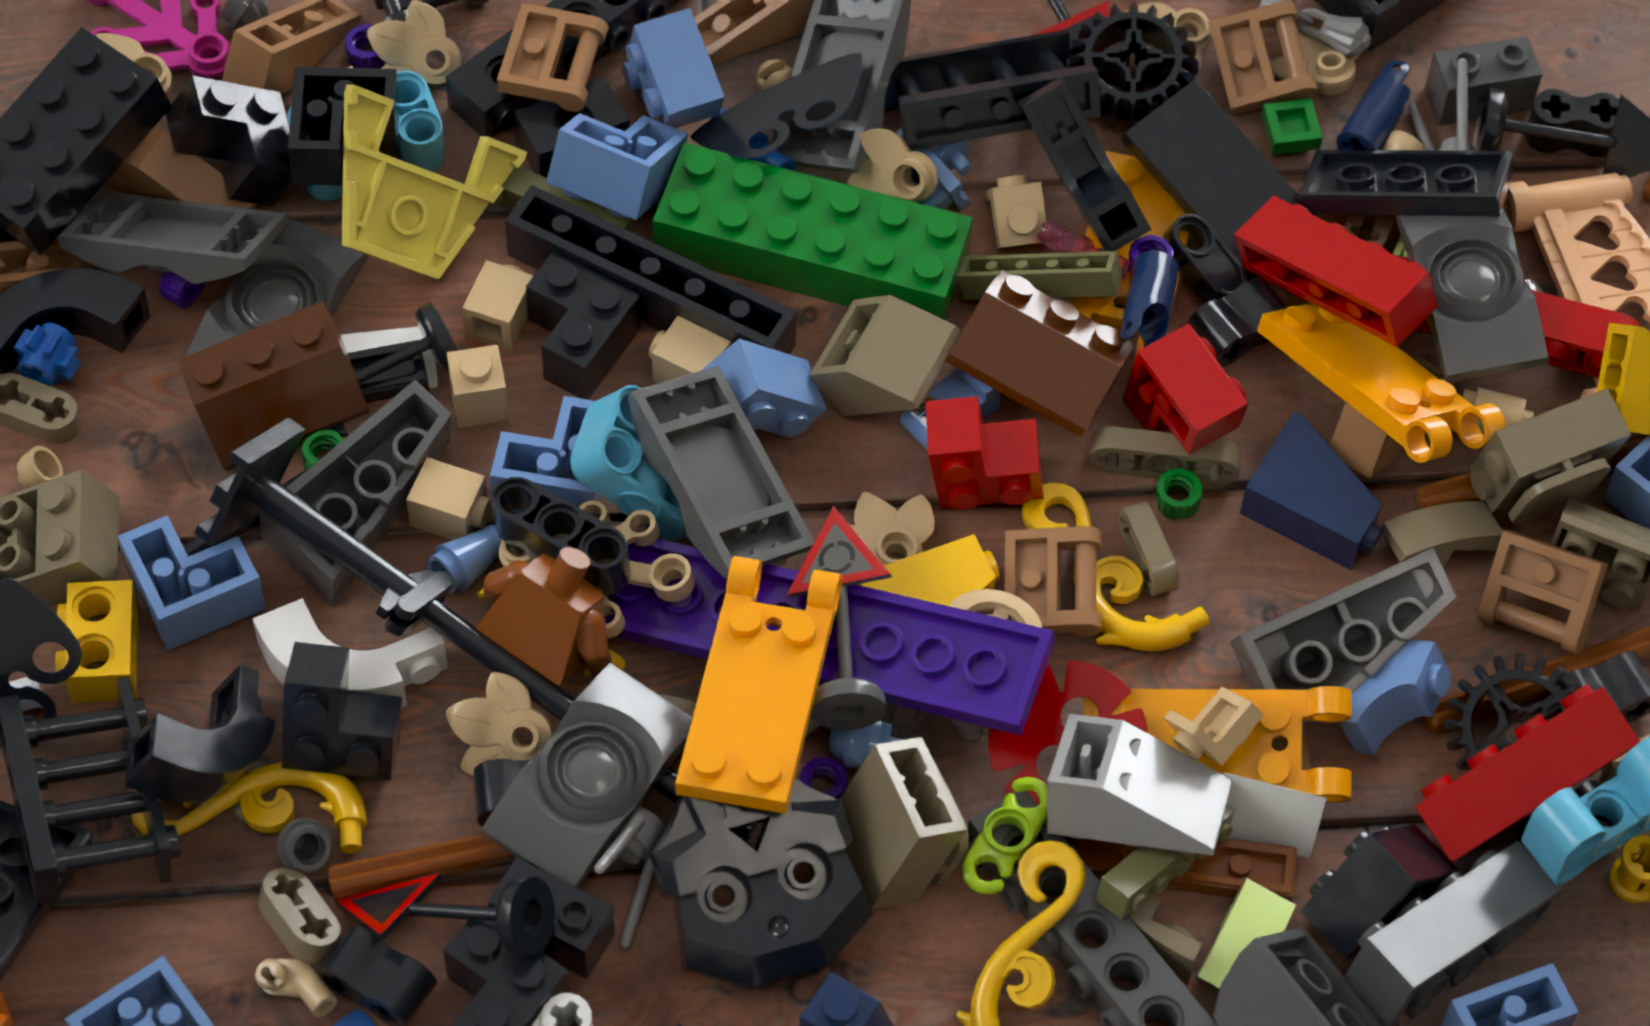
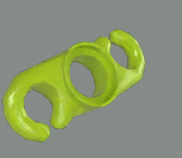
(987, 850)

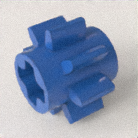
(47, 354)

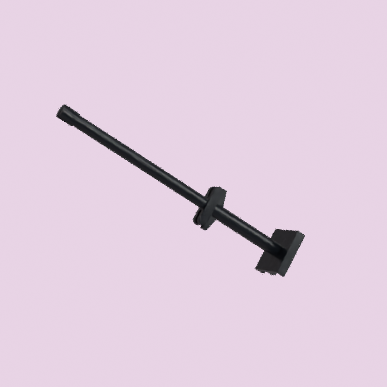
(405, 597)

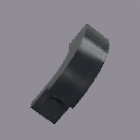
(1084, 166)
(77, 299)
(198, 764)

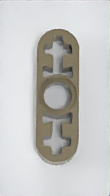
(1155, 452)

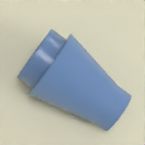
(466, 556)

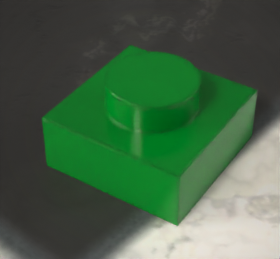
(1291, 126)

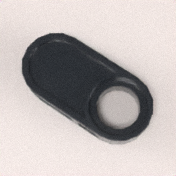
(1213, 267)

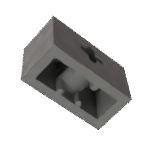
(1495, 64)

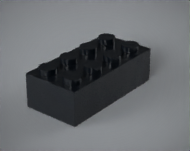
(71, 136)

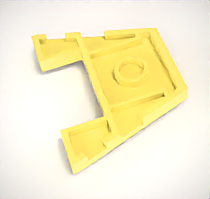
(405, 210)

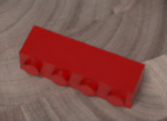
(1336, 270)
(1519, 778)

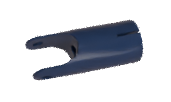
(1377, 111)
(1150, 296)

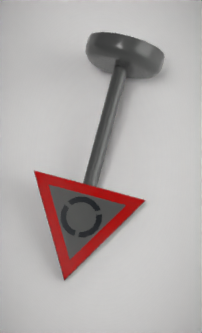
(847, 701)

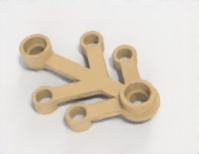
(653, 576)

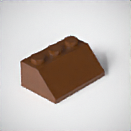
(1041, 352)
(274, 373)

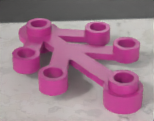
(167, 29)

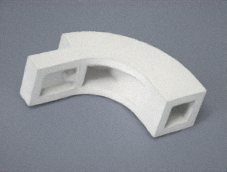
(370, 671)

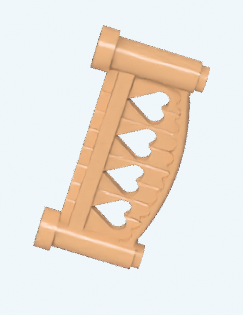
(1560, 214)

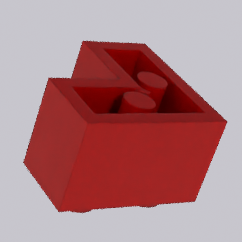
(1184, 390)
(979, 460)

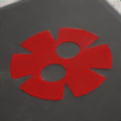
(1044, 720)

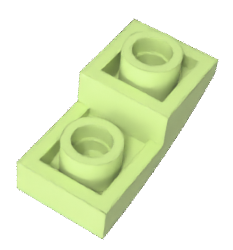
(1251, 915)

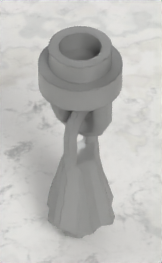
(1342, 33)

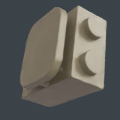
(1550, 458)
(902, 824)

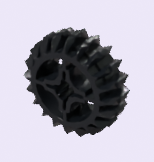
(1171, 61)
(1491, 687)

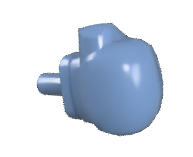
(856, 744)

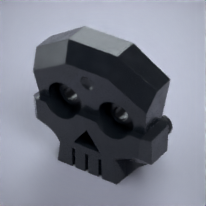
(773, 921)

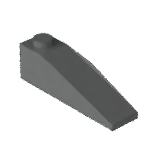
(1348, 632)

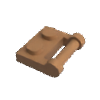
(535, 53)
(1246, 61)
(1034, 575)
(1548, 575)

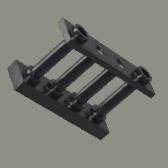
(978, 88)
(41, 818)

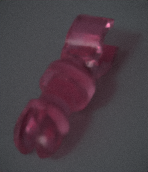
(1060, 239)

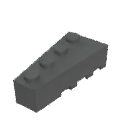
(363, 483)
(1450, 932)

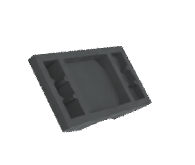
(835, 30)
(171, 236)
(289, 275)
(1484, 305)
(717, 471)
(589, 776)

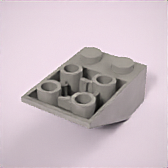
(1132, 789)

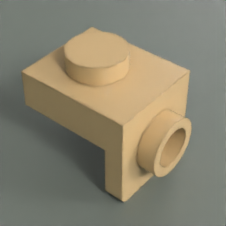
(1016, 211)
(1217, 728)

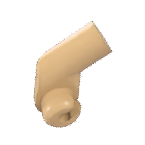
(297, 980)

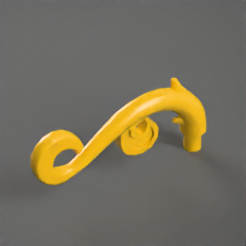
(1126, 577)
(272, 816)
(1013, 953)

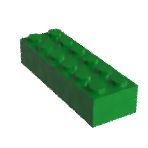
(809, 232)

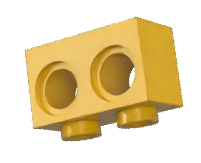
(107, 640)

